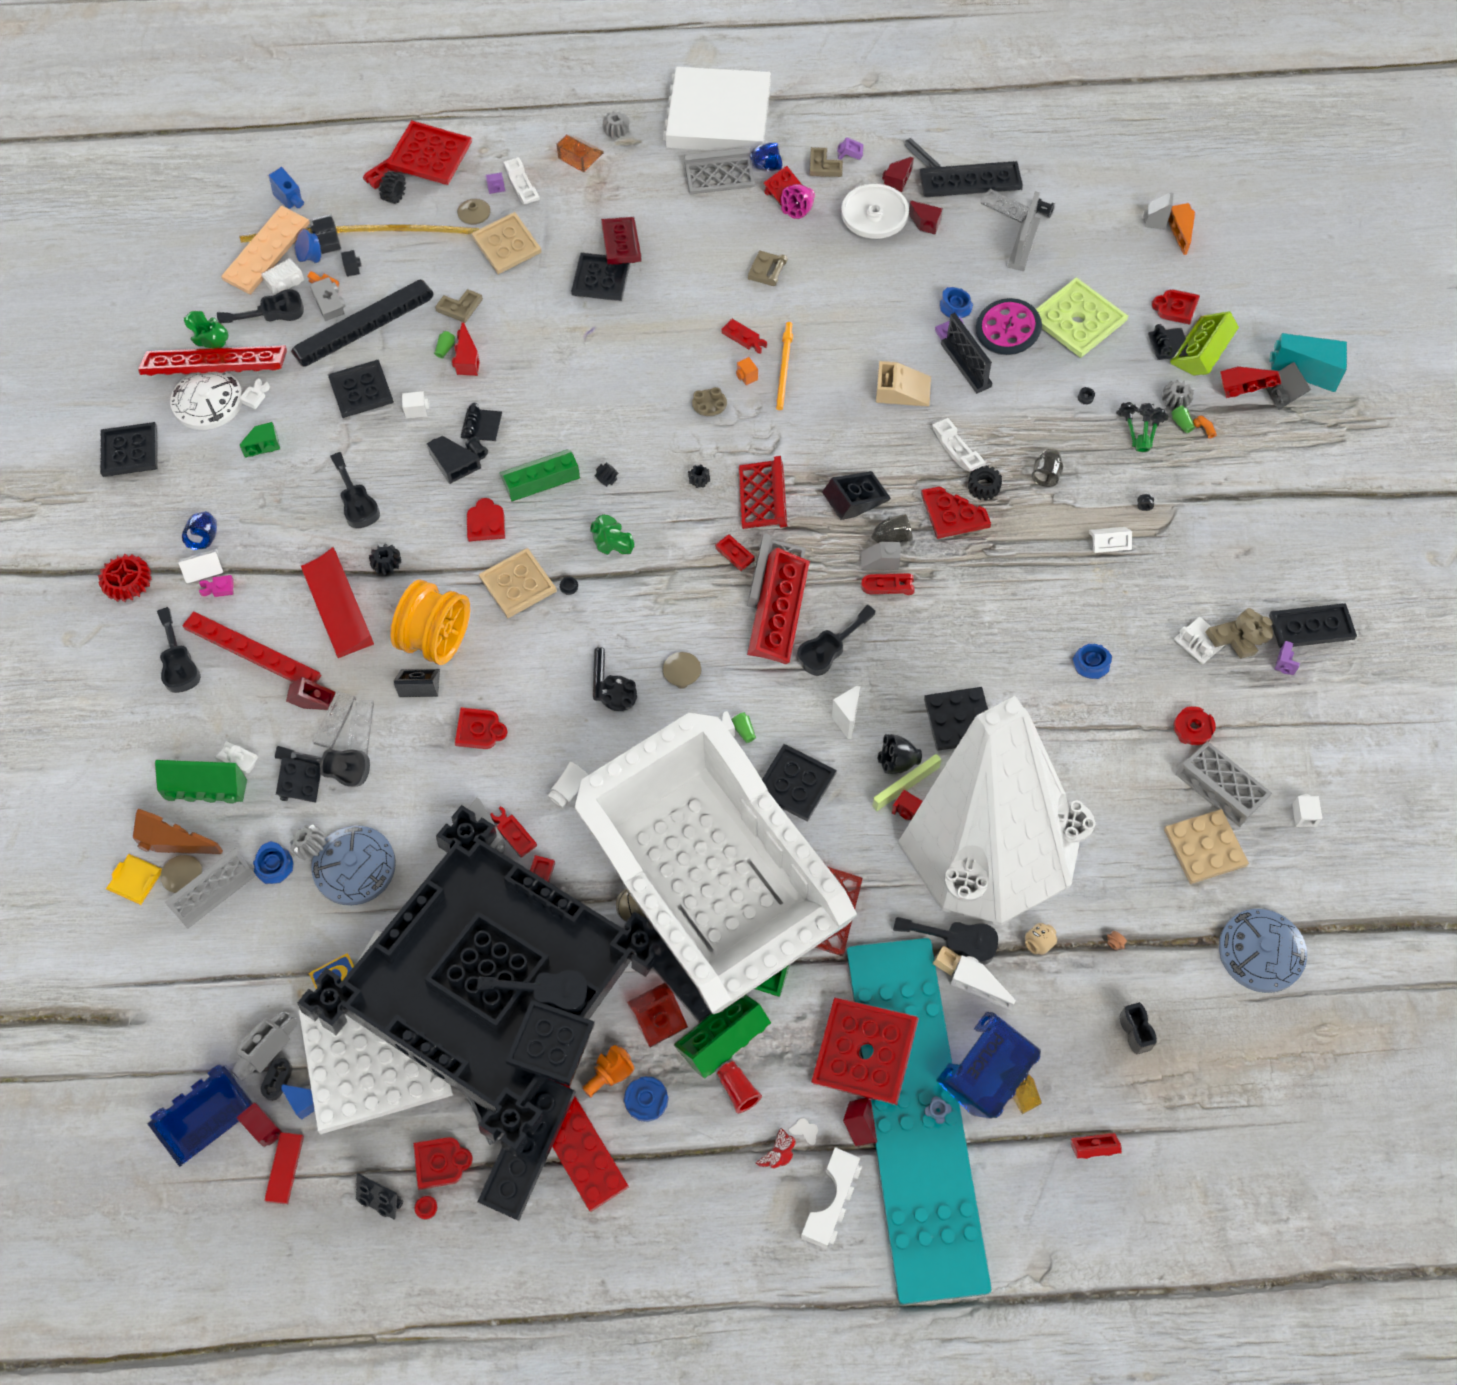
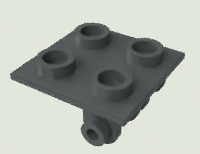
(1291, 387)

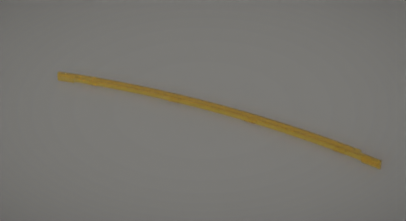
(359, 228)

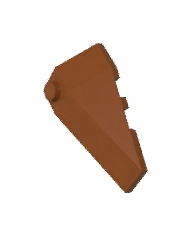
(158, 836)

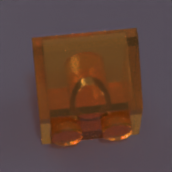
(577, 152)

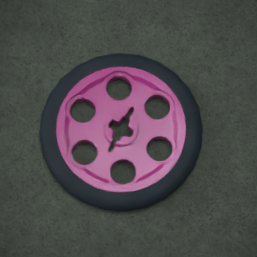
(1002, 346)

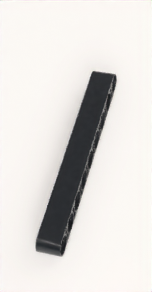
(362, 323)

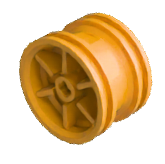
(430, 622)

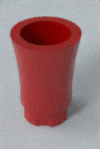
(738, 1087)

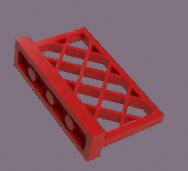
(778, 495)

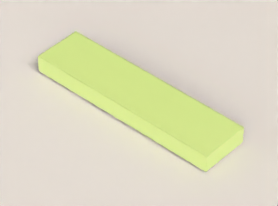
(906, 782)

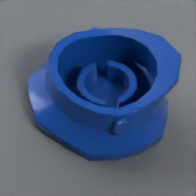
(307, 247)
(956, 301)
(1092, 661)
(272, 863)

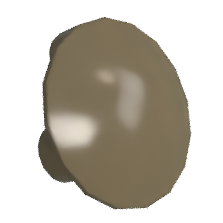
(709, 402)
(682, 669)
(180, 872)

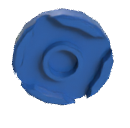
(646, 1099)

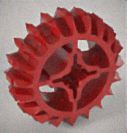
(119, 573)

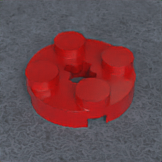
(1192, 736)

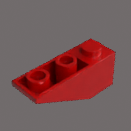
(467, 358)
(1245, 380)

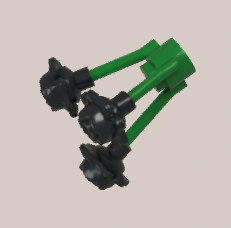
(1147, 410)

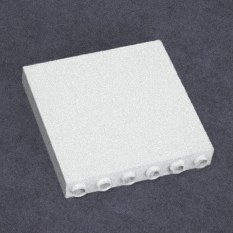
(717, 109)

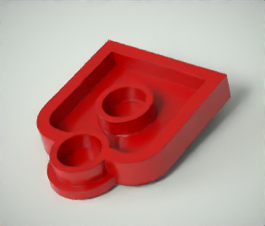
(1176, 305)
(485, 521)
(479, 729)
(440, 1162)

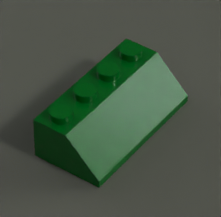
(540, 475)
(200, 781)
(722, 1035)

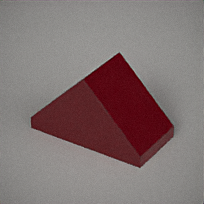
(860, 1122)

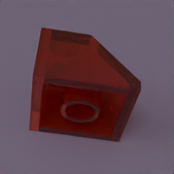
(657, 1014)

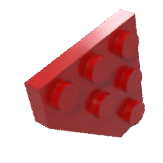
(953, 514)

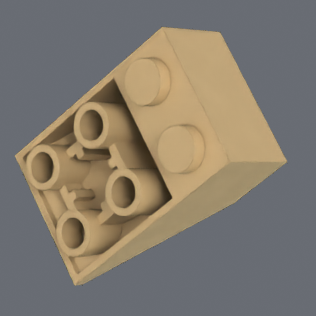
(902, 385)

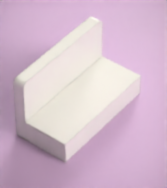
(1111, 539)
(200, 566)

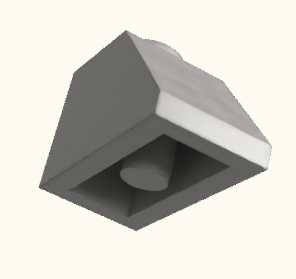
(1158, 212)
(881, 557)

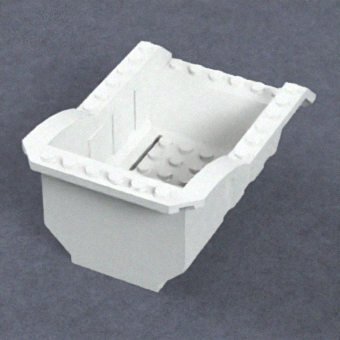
(704, 835)

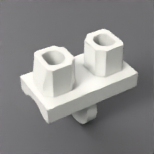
(235, 754)

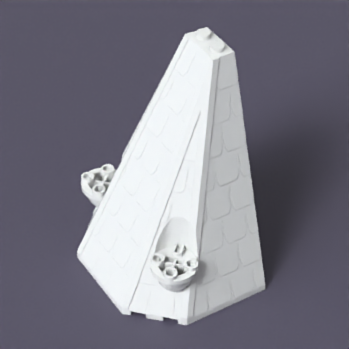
(997, 822)

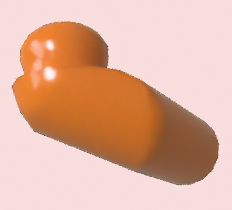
(1208, 426)

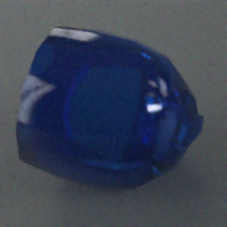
(766, 157)
(202, 525)

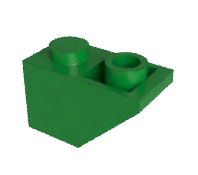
(260, 440)

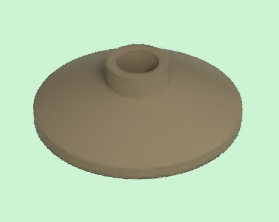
(474, 211)

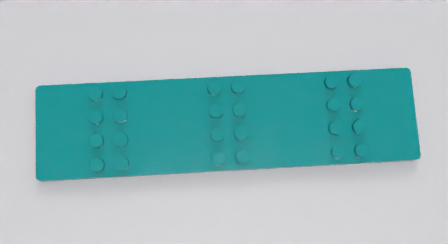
(920, 1162)

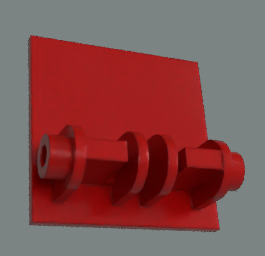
(780, 181)

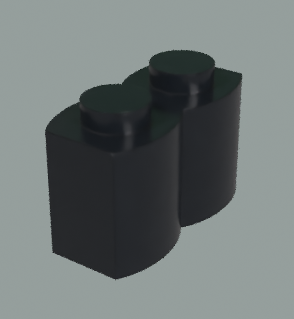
(327, 234)
(1140, 1033)

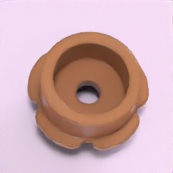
(1116, 940)

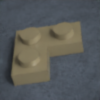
(821, 166)
(461, 309)
(1229, 634)

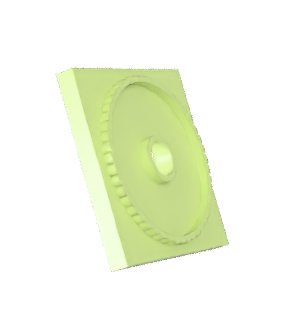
(1081, 301)

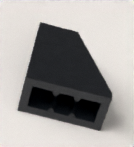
(452, 458)

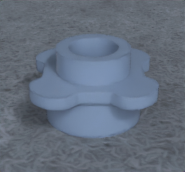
(944, 1109)

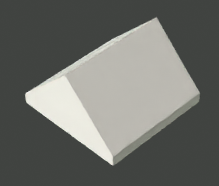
(845, 710)

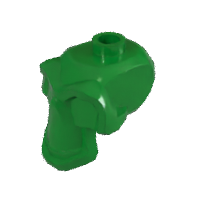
(206, 332)
(608, 536)

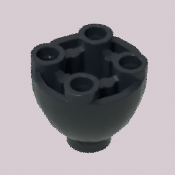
(898, 754)

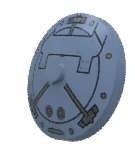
(354, 865)
(1263, 950)

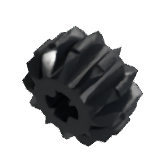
(385, 559)

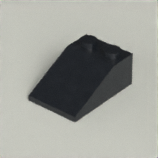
(855, 494)

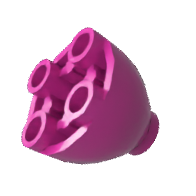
(797, 200)

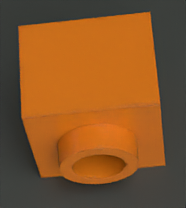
(747, 371)

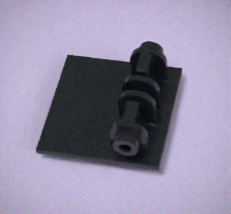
(1167, 342)
(481, 423)
(298, 780)
(377, 1197)

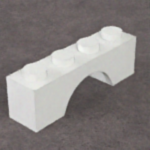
(821, 1225)

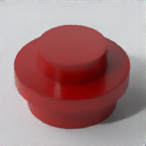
(426, 1207)

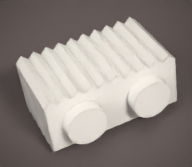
(283, 276)

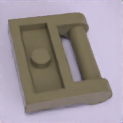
(762, 266)

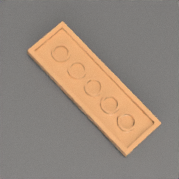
(265, 249)

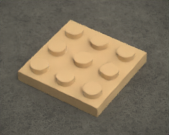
(506, 243)
(517, 583)
(1206, 846)

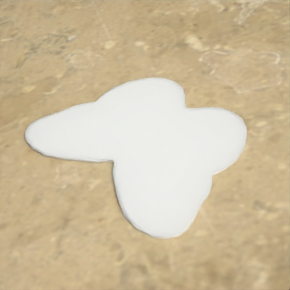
(806, 1129)

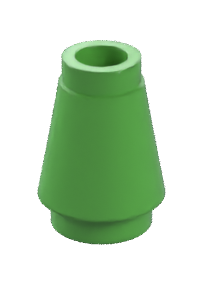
(444, 344)
(1183, 419)
(744, 727)

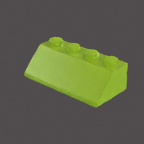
(1206, 343)

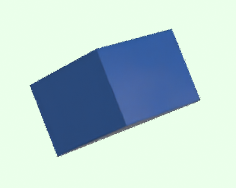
(300, 1100)

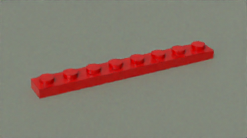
(249, 649)

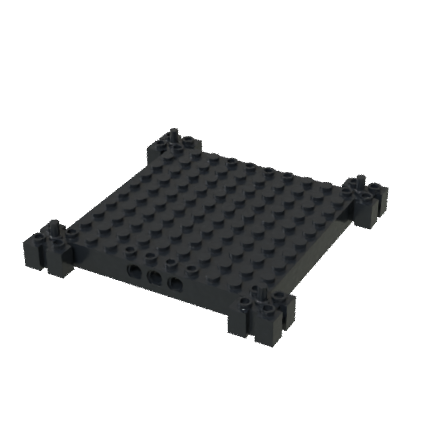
(468, 922)

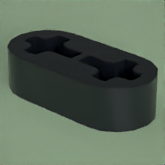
(272, 1076)

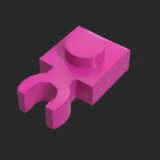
(219, 586)

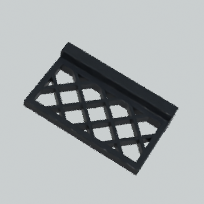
(967, 355)

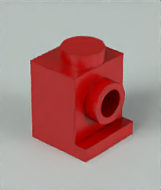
(906, 805)

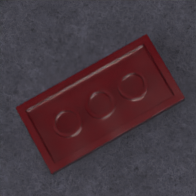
(621, 240)

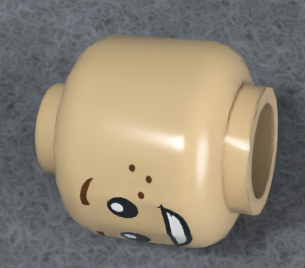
(1041, 938)

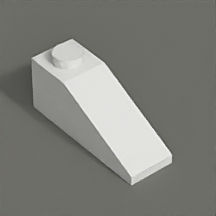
(977, 980)

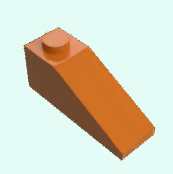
(1181, 223)

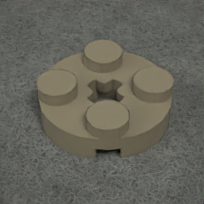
(1255, 627)

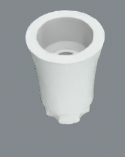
(567, 785)

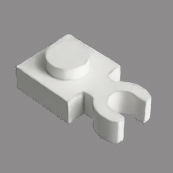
(254, 396)

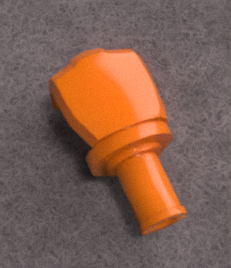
(610, 1070)

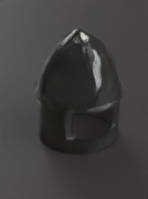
(1048, 463)
(893, 530)

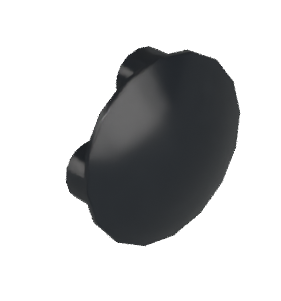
(618, 693)

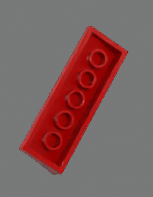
(337, 604)
(778, 606)

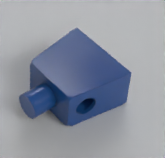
(285, 189)

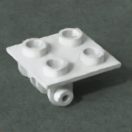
(1196, 641)

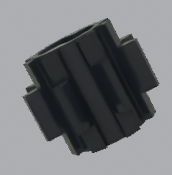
(606, 474)
(699, 476)

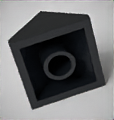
(417, 682)

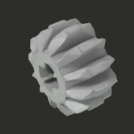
(616, 124)
(1177, 394)
(308, 842)

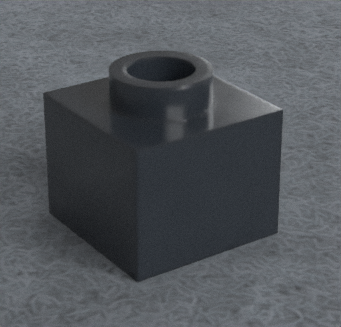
(351, 263)

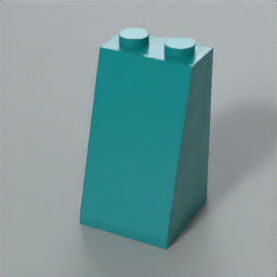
(1318, 359)

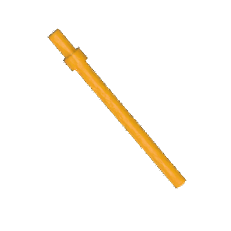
(787, 339)

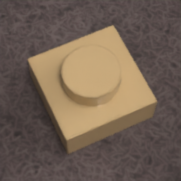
(947, 960)

